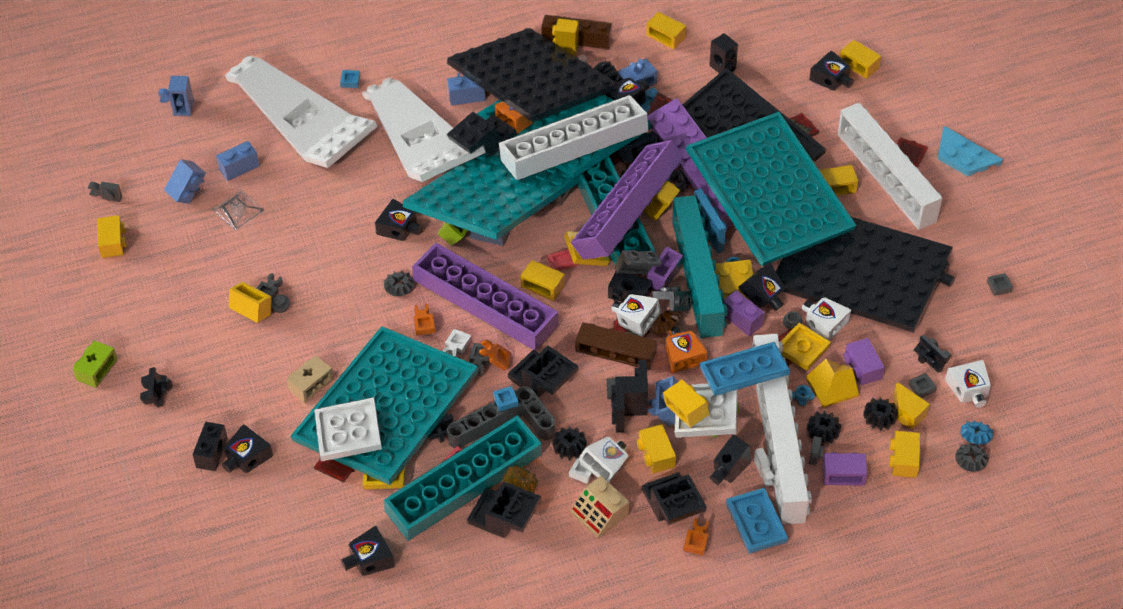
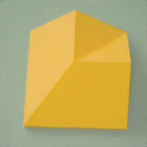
(832, 383)

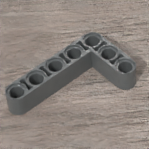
(484, 424)

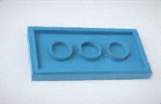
(744, 368)

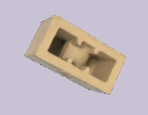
(310, 379)

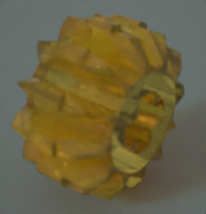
(521, 478)

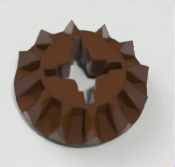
(665, 322)

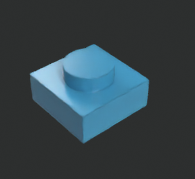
(350, 79)
(505, 398)

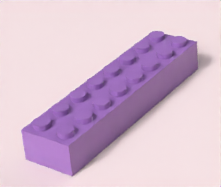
(676, 124)
(627, 200)
(485, 296)

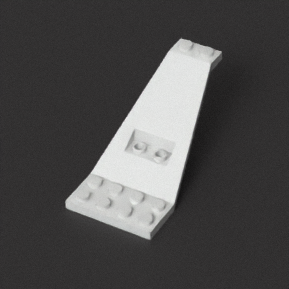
(306, 119)
(416, 131)

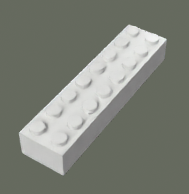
(573, 137)
(889, 166)

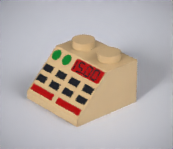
(600, 507)

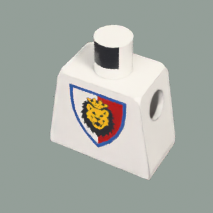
(637, 313)
(826, 317)
(969, 382)
(604, 457)

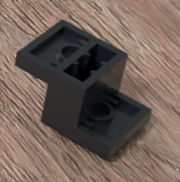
(477, 131)
(543, 371)
(629, 396)
(674, 498)
(504, 509)

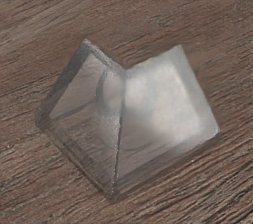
(238, 209)

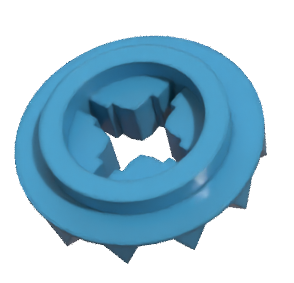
(984, 435)

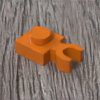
(423, 321)
(498, 355)
(697, 538)

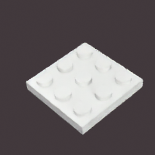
(721, 417)
(347, 429)

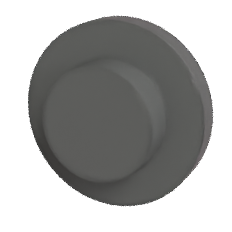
(280, 303)
(791, 319)

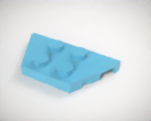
(964, 154)

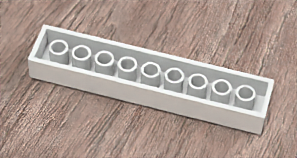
(783, 444)

